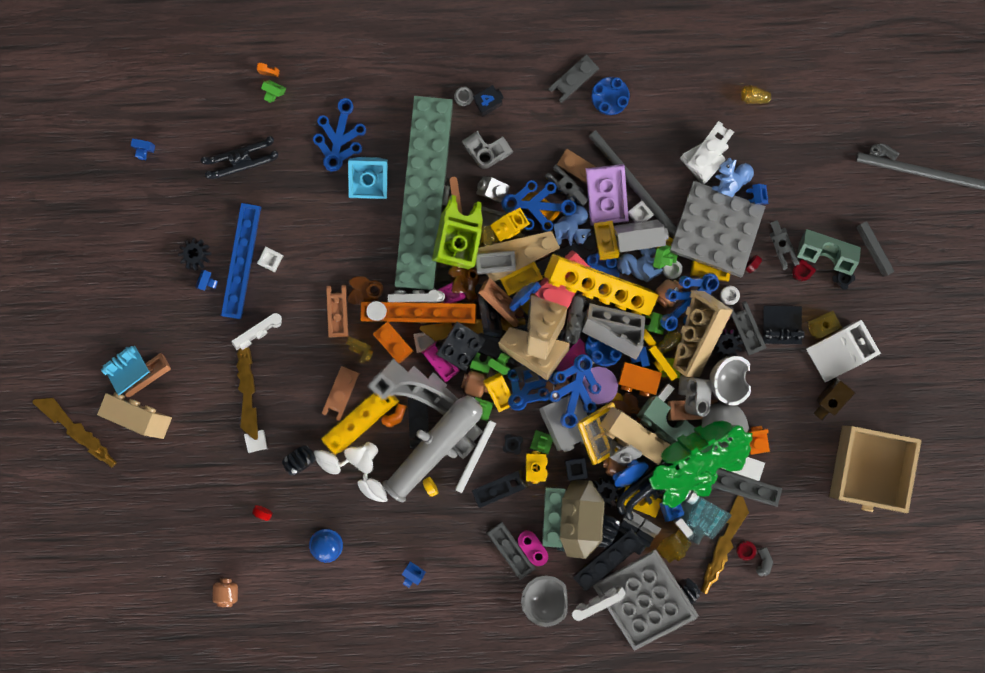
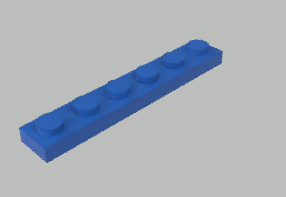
(241, 261)

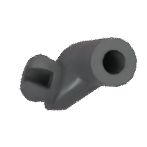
(883, 150)
(767, 562)

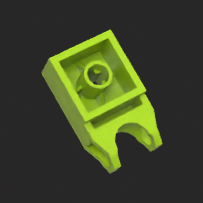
(459, 229)

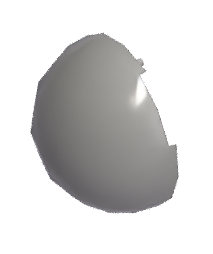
(729, 380)
(723, 412)
(545, 601)

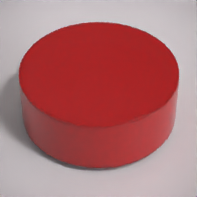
(262, 512)

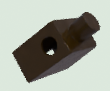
(835, 390)

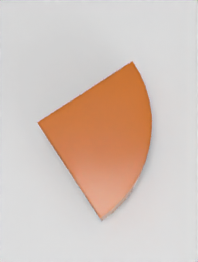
(264, 70)

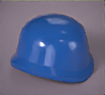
(326, 545)

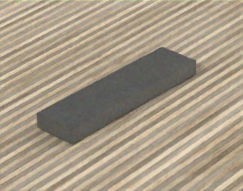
(747, 488)

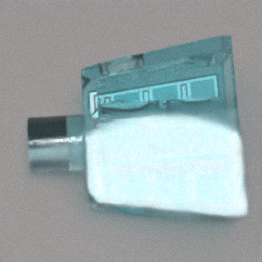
(706, 520)

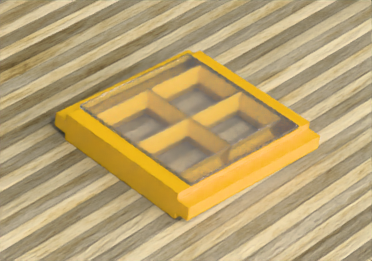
(593, 435)

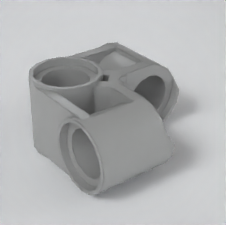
(477, 147)
(697, 394)

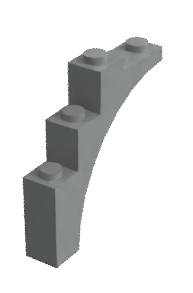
(413, 384)

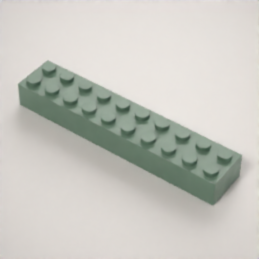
(423, 192)

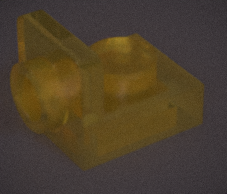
(488, 236)
(357, 346)

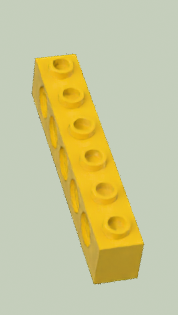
(559, 266)

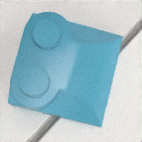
(367, 177)

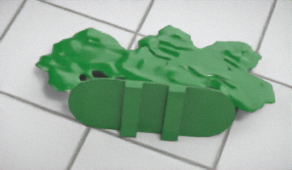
(700, 469)

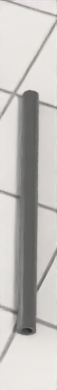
(920, 171)
(634, 184)

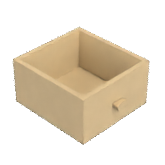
(875, 469)

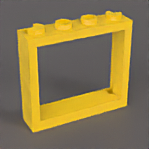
(358, 422)

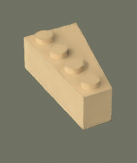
(526, 250)
(701, 332)

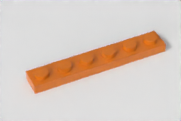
(424, 312)

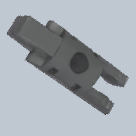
(574, 193)
(782, 235)
(575, 319)

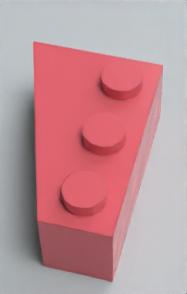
(559, 294)

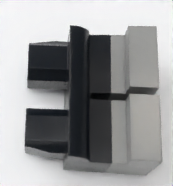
(646, 530)

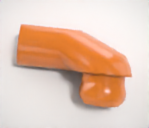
(394, 418)

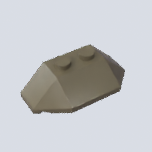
(581, 519)

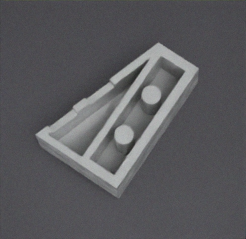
(615, 328)

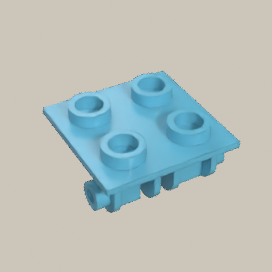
(126, 369)

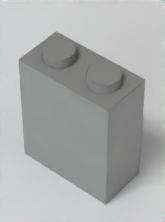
(640, 235)
(562, 437)

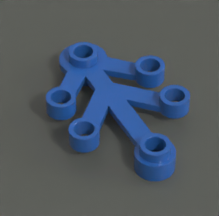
(339, 138)
(536, 205)
(708, 284)
(576, 388)
(523, 394)

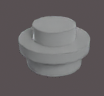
(463, 96)

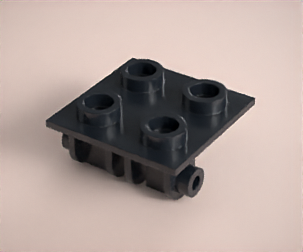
(782, 325)
(460, 346)

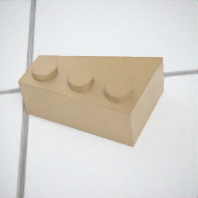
(544, 326)
(515, 345)
(134, 416)
(631, 432)

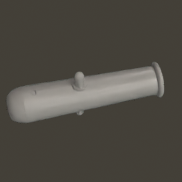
(434, 446)

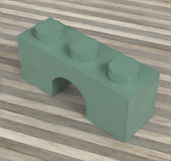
(844, 255)
(654, 416)
(552, 516)

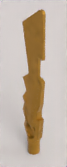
(441, 330)
(246, 386)
(76, 431)
(724, 545)

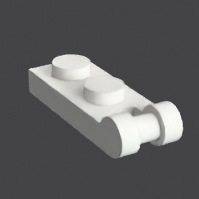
(709, 149)
(417, 297)
(258, 331)
(597, 604)

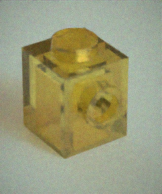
(824, 324)
(674, 546)

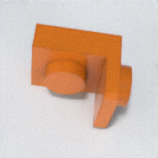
(760, 440)

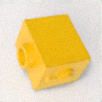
(510, 224)
(539, 459)

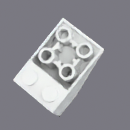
(843, 350)

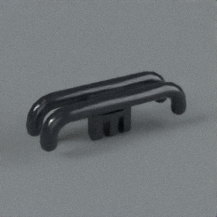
(240, 159)
(645, 489)

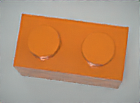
(393, 342)
(639, 379)

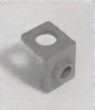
(624, 454)

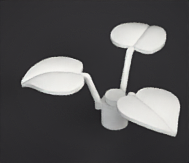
(362, 459)

